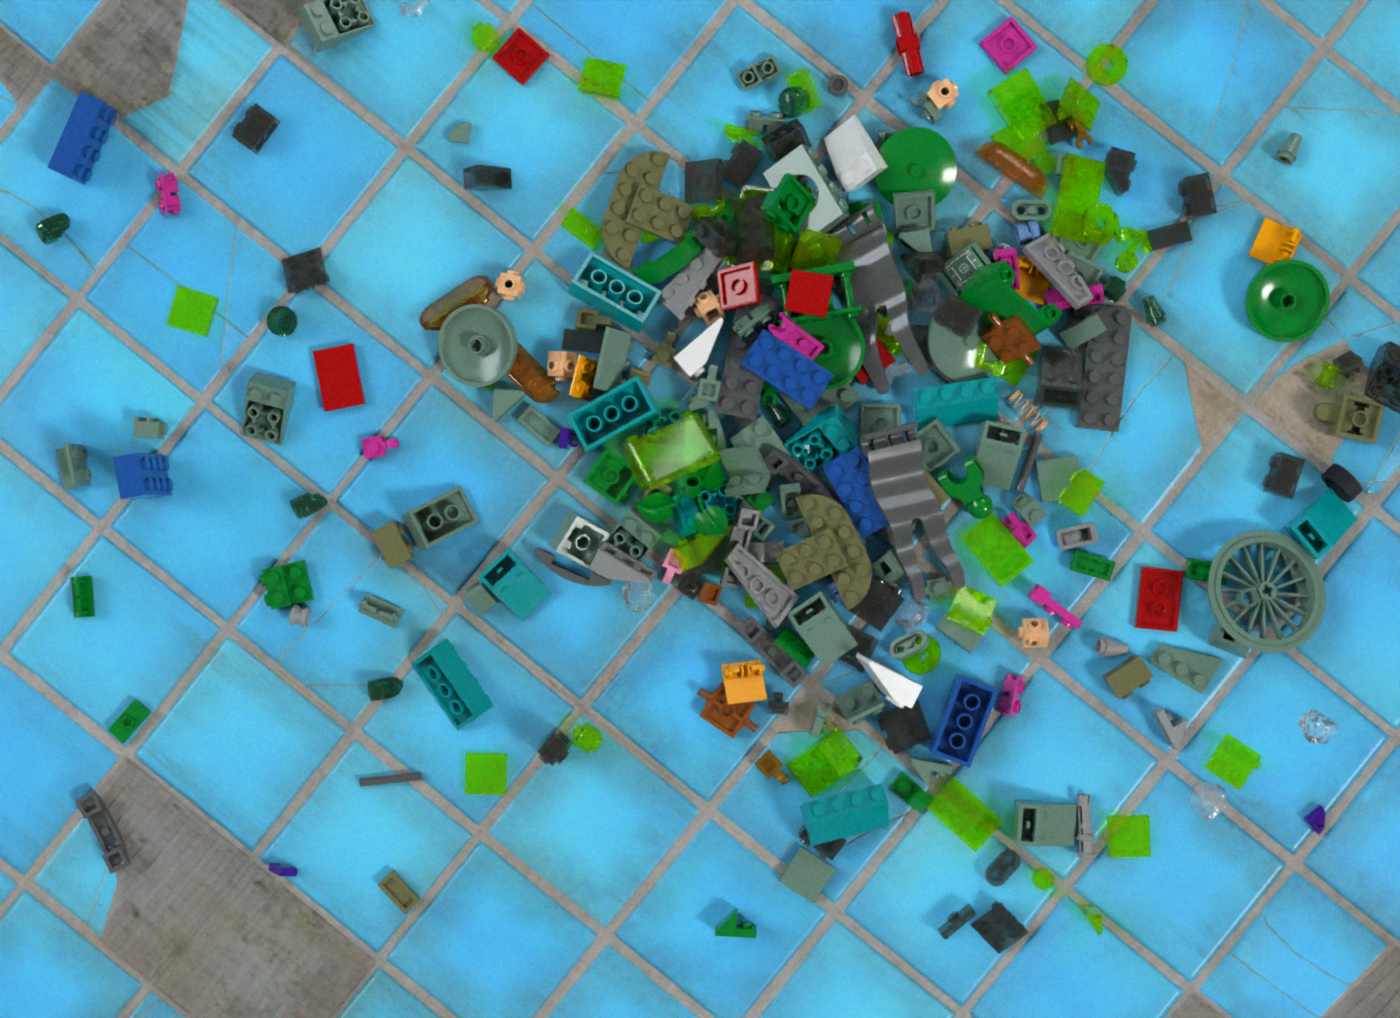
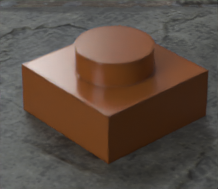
(710, 593)

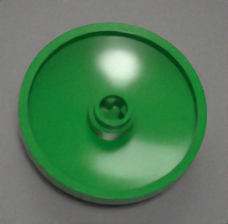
(916, 162)
(1287, 300)
(842, 348)

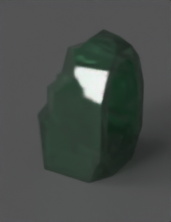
(52, 228)
(1114, 288)
(308, 504)
(384, 688)

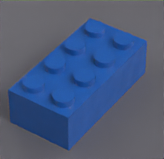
(83, 138)
(786, 370)
(142, 476)
(851, 482)
(963, 720)

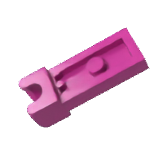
(1054, 297)
(796, 337)
(1042, 597)

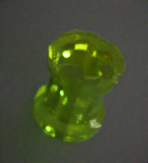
(1327, 375)

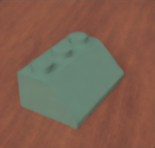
(613, 359)

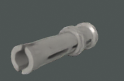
(1085, 833)

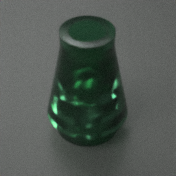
(1154, 313)
(778, 413)

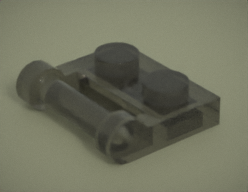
(865, 646)

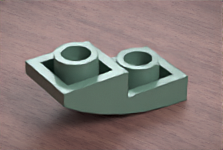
(759, 73)
(1083, 331)
(713, 424)
(960, 635)

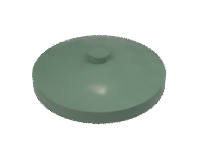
(477, 345)
(957, 355)

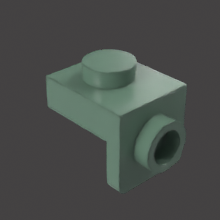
(1028, 509)

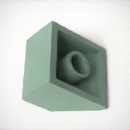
(578, 538)

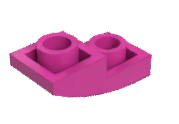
(1011, 258)

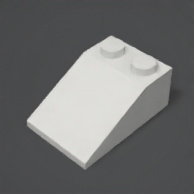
(853, 155)
(696, 355)
(897, 687)

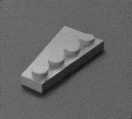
(1058, 269)
(685, 286)
(763, 586)

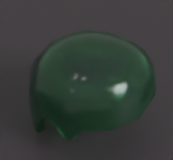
(793, 101)
(282, 321)

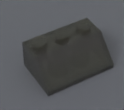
(756, 231)

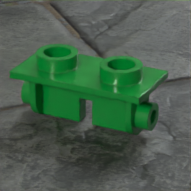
(83, 596)

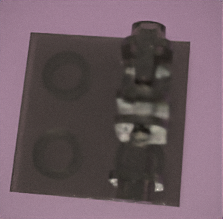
(305, 271)
(999, 927)

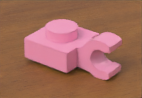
(672, 567)

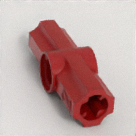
(907, 44)

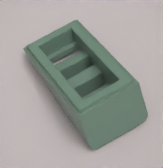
(769, 528)

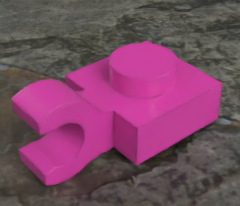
(376, 446)
(1021, 530)

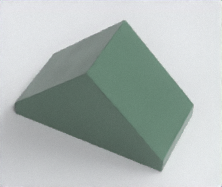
(916, 241)
(504, 401)

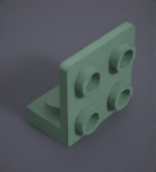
(73, 466)
(746, 470)
(860, 702)

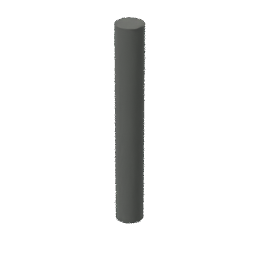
(1029, 462)
(390, 779)

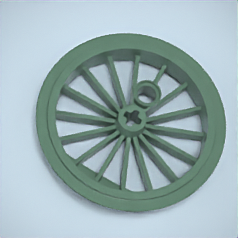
(1304, 576)

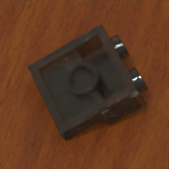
(878, 604)
(904, 727)

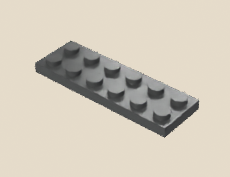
(1105, 371)
(740, 389)

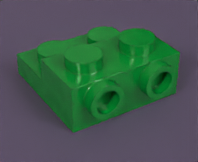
(787, 204)
(611, 477)
(287, 584)

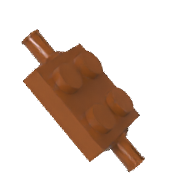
(1011, 339)
(726, 717)

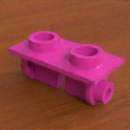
(166, 186)
(1015, 688)

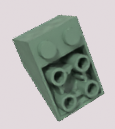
(335, 21)
(267, 407)
(999, 452)
(636, 534)
(822, 628)
(1044, 823)

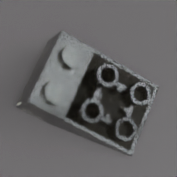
(1384, 377)
(1060, 378)

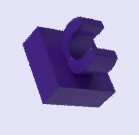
(565, 438)

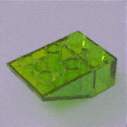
(1021, 105)
(996, 550)
(696, 552)
(825, 761)
(964, 814)

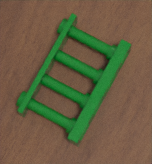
(841, 270)

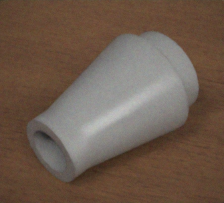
(1110, 647)

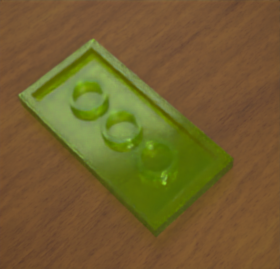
(1077, 191)

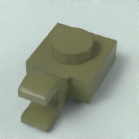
(589, 320)
(664, 353)

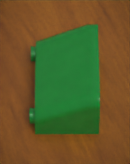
(991, 292)

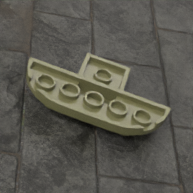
(640, 207)
(831, 550)

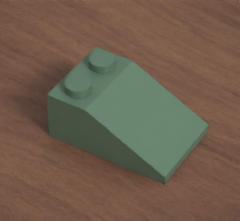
(764, 437)
(440, 518)

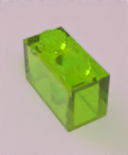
(1080, 492)

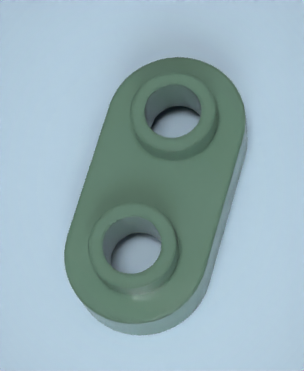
(1030, 210)
(910, 644)

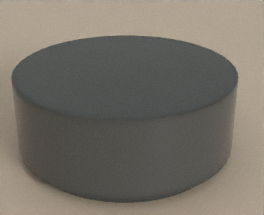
(837, 85)

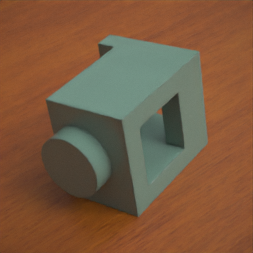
(150, 428)

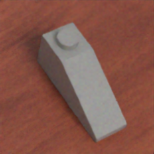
(618, 565)

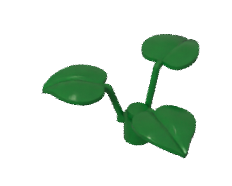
(710, 522)

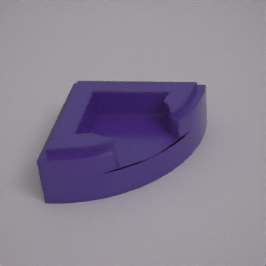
(1316, 819)
(282, 871)

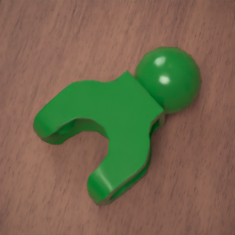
(968, 489)

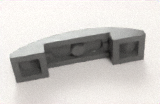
(795, 472)
(743, 526)
(548, 559)
(765, 645)
(106, 831)

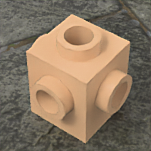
(936, 93)
(517, 288)
(708, 307)
(561, 365)
(1034, 632)

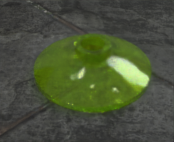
(917, 665)

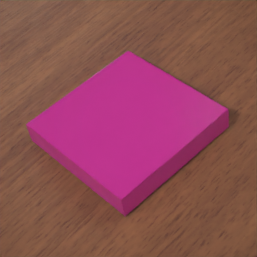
(1008, 45)

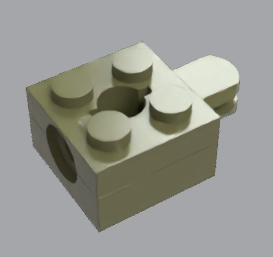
(1351, 418)

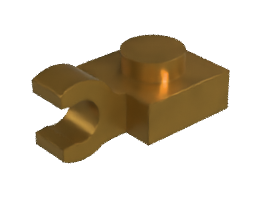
(1079, 131)
(771, 765)

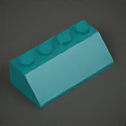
(614, 292)
(956, 402)
(614, 414)
(452, 684)
(845, 814)

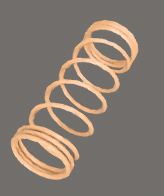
(1042, 425)

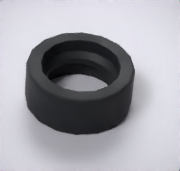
(1342, 482)

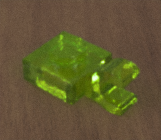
(737, 133)

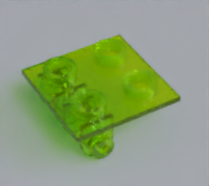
(602, 78)
(1078, 104)
(972, 610)
(1233, 761)

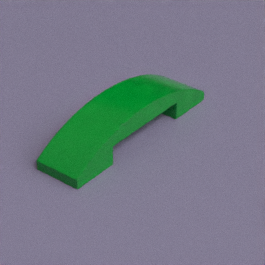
(671, 261)

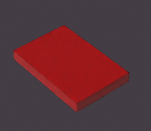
(339, 377)
(1158, 599)

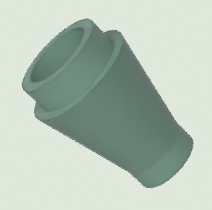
(1289, 150)

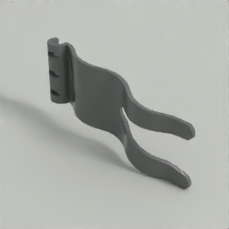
(873, 285)
(904, 495)

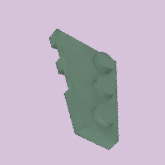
(1186, 666)

